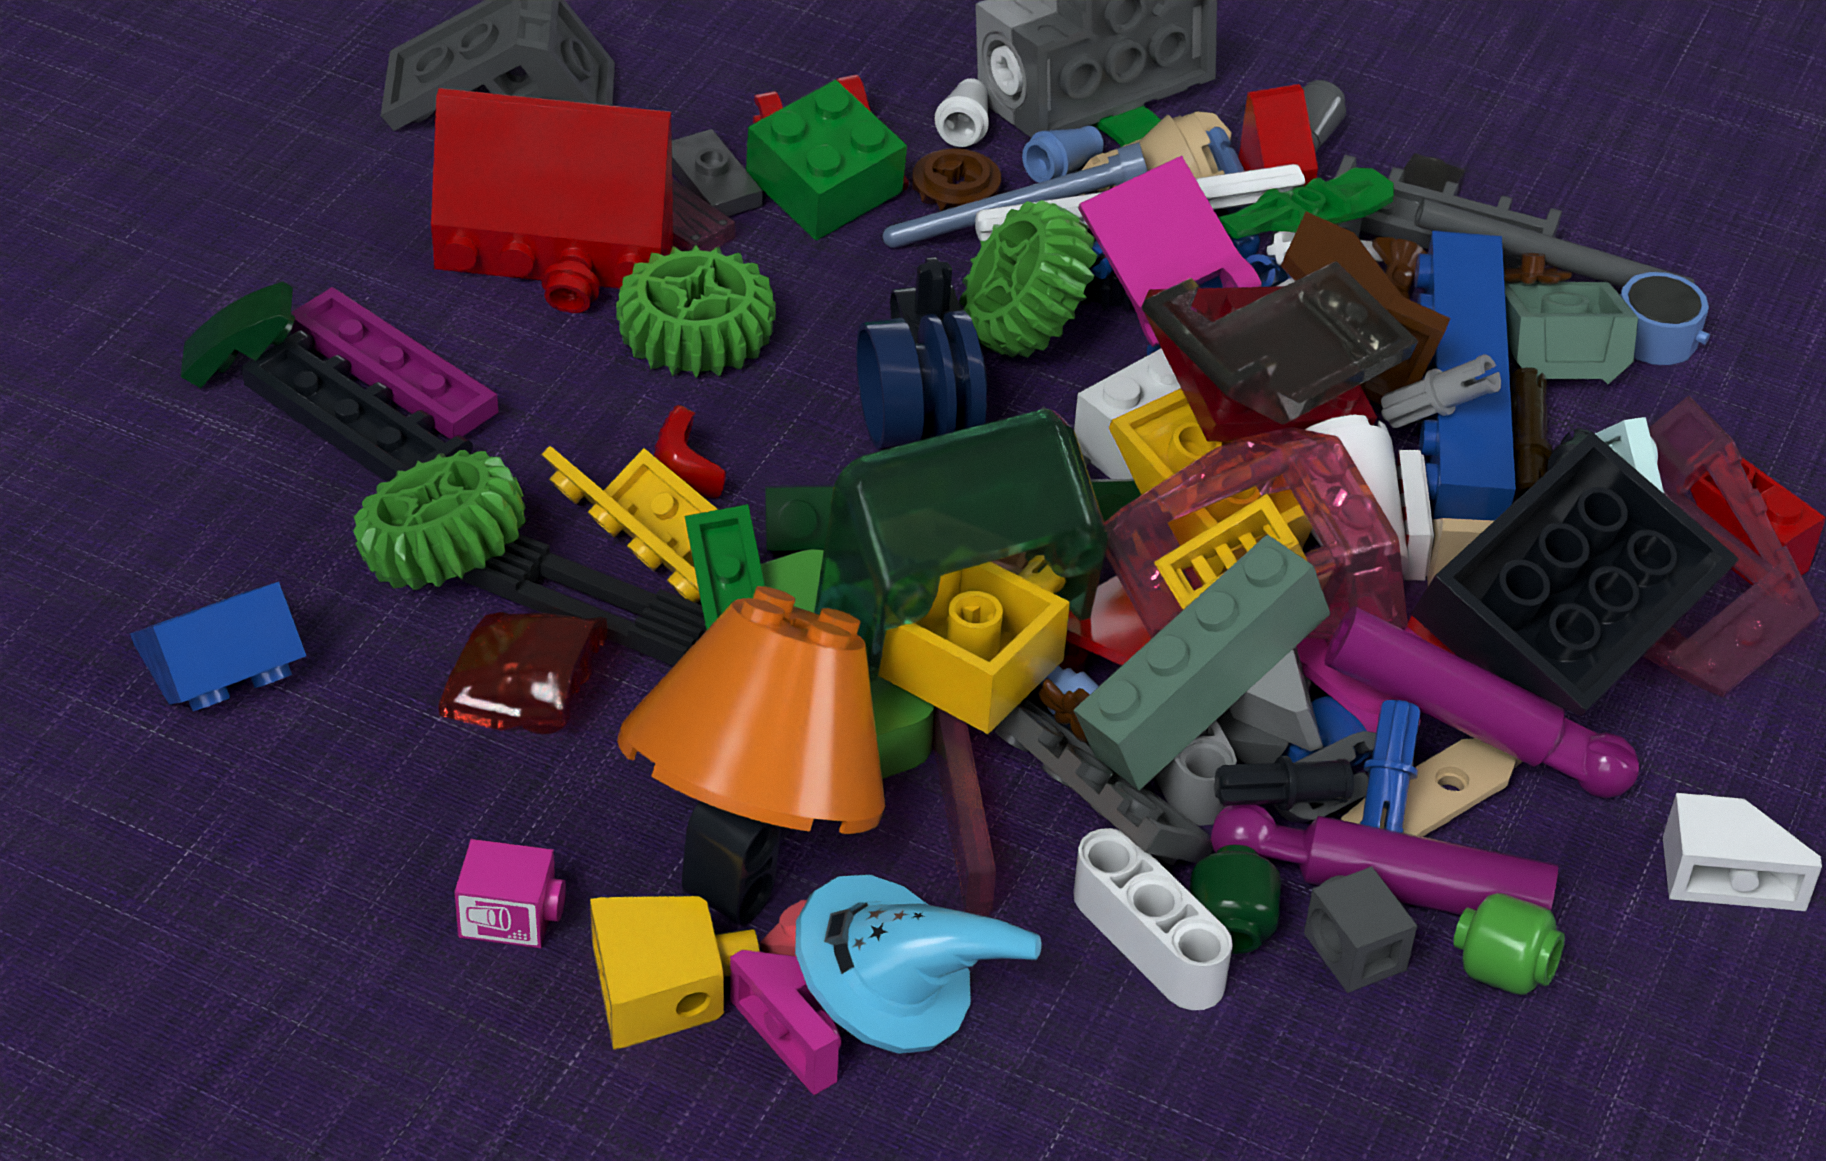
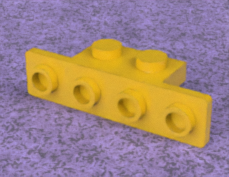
(647, 505)

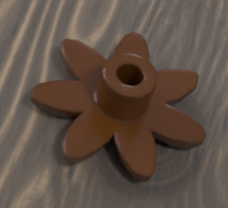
(1534, 269)
(1064, 706)

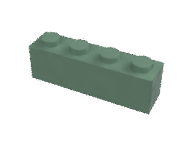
(1202, 661)

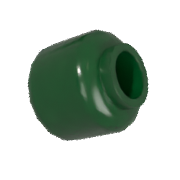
(1240, 893)

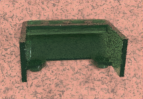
(955, 505)

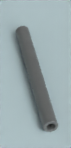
(1519, 240)

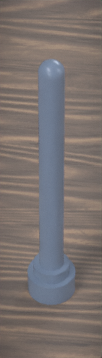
(1121, 168)

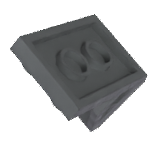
(485, 44)

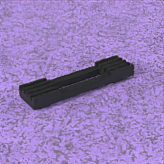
(667, 621)

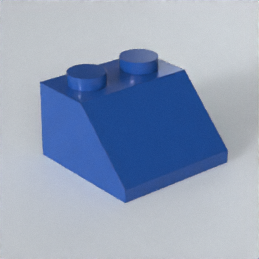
(220, 645)

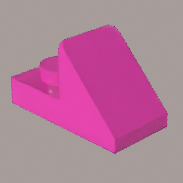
(786, 1014)

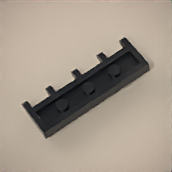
(344, 412)

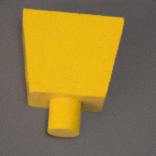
(660, 964)

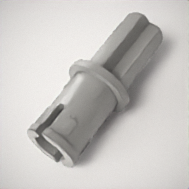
(1440, 392)

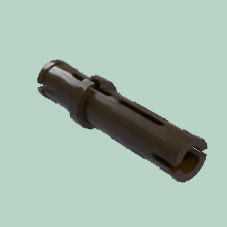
(1529, 428)

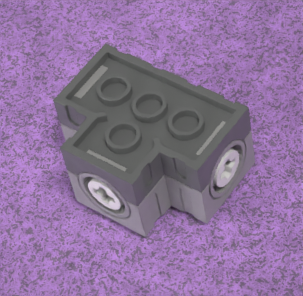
(1090, 58)

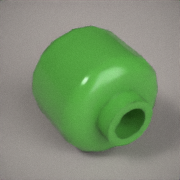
(1509, 943)

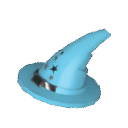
(894, 963)

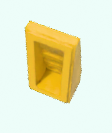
(1239, 528)

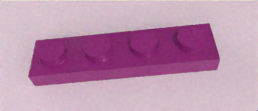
(389, 356)

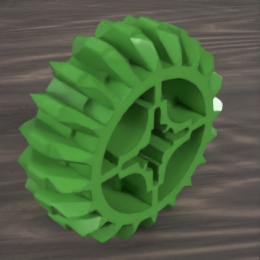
(1028, 278)
(696, 311)
(439, 519)

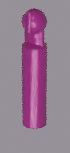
(1479, 703)
(1412, 866)

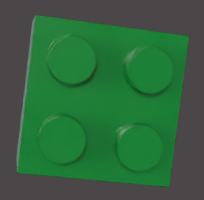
(825, 159)

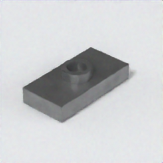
(714, 173)

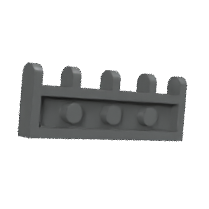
(1398, 217)

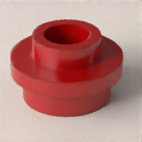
(570, 286)

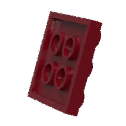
(1222, 416)

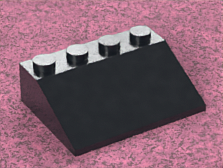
(1574, 579)

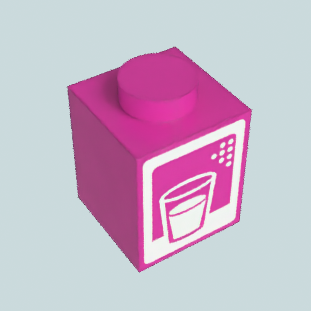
(508, 893)

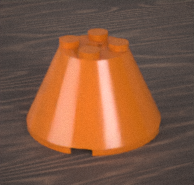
(768, 718)

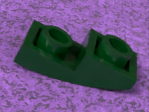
(242, 327)

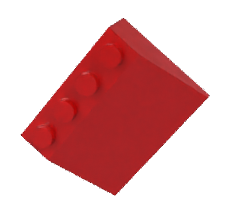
(548, 185)

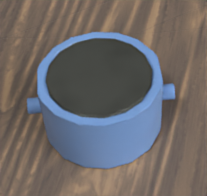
(1669, 317)

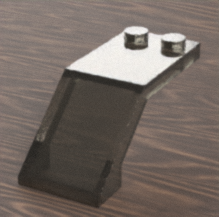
(1289, 345)

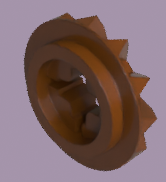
(938, 171)

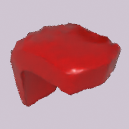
(691, 467)

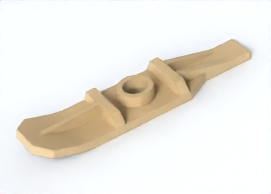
(1469, 766)

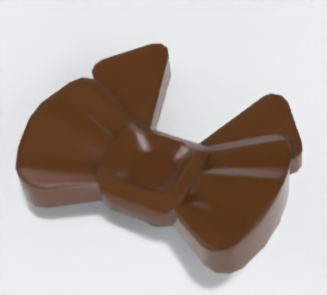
(1401, 259)

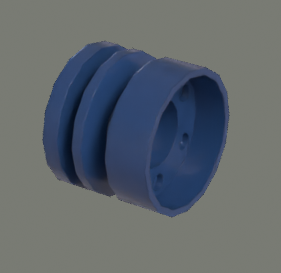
(932, 378)

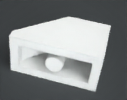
(1735, 856)

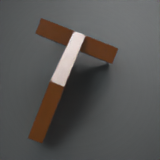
(1322, 243)

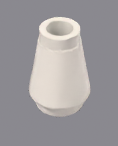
(964, 113)

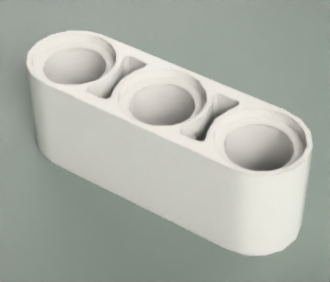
(1152, 919)

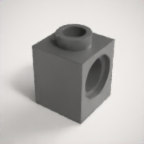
(1359, 929)

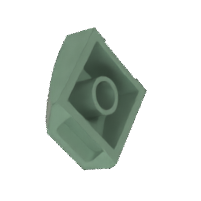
(1570, 329)

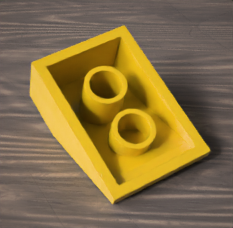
(1165, 439)

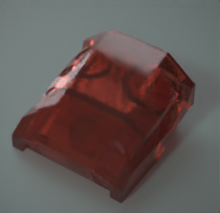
(522, 670)

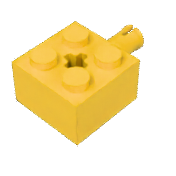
(981, 642)

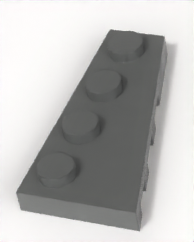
(1136, 813)

